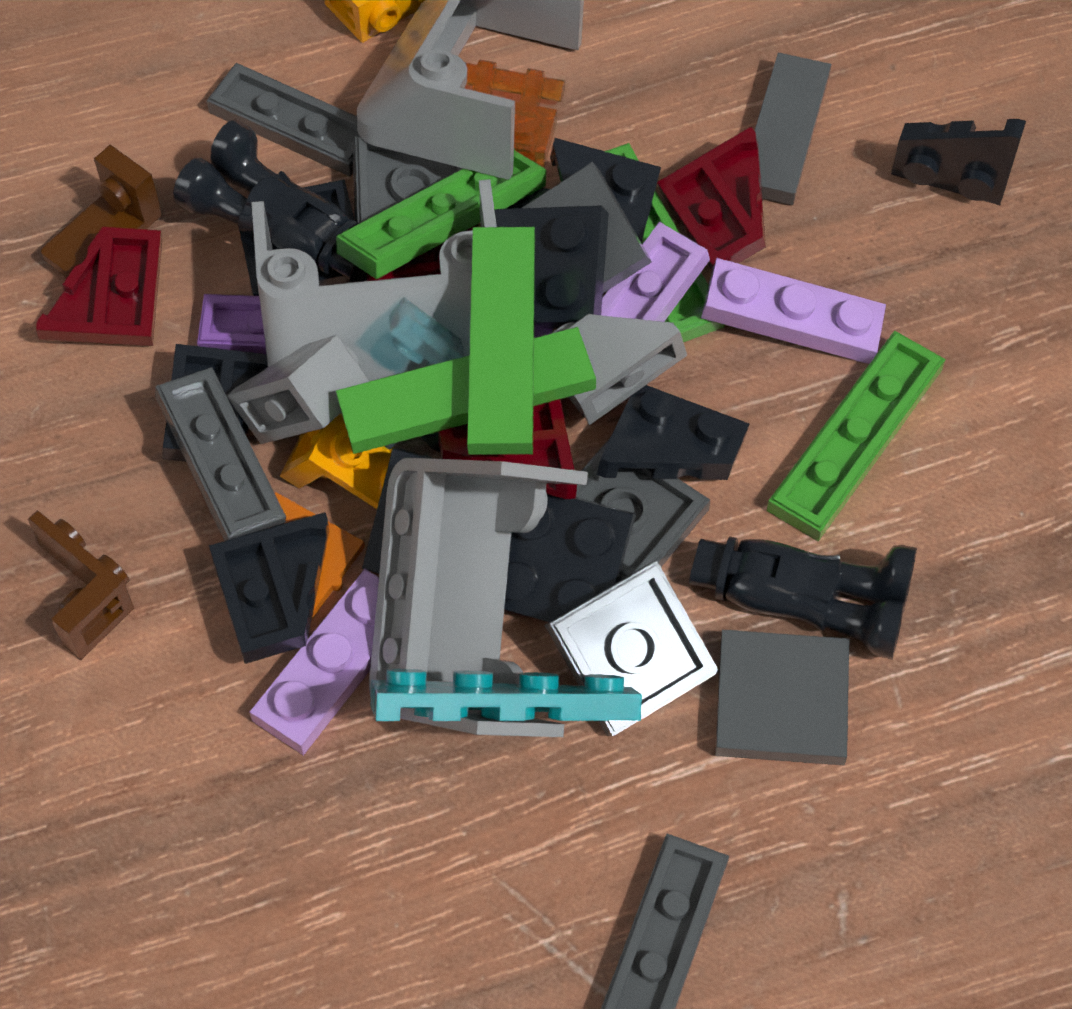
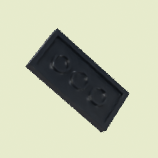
(554, 566)

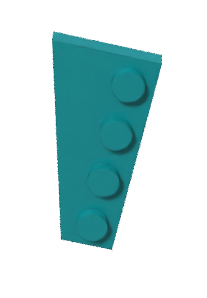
(598, 700)

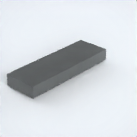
(287, 117)
(789, 123)
(219, 455)
(667, 927)

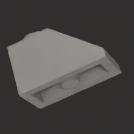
(624, 358)
(298, 390)

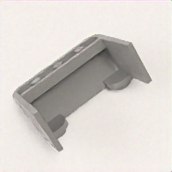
(420, 91)
(303, 312)
(449, 572)

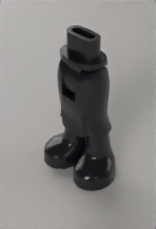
(293, 213)
(807, 585)

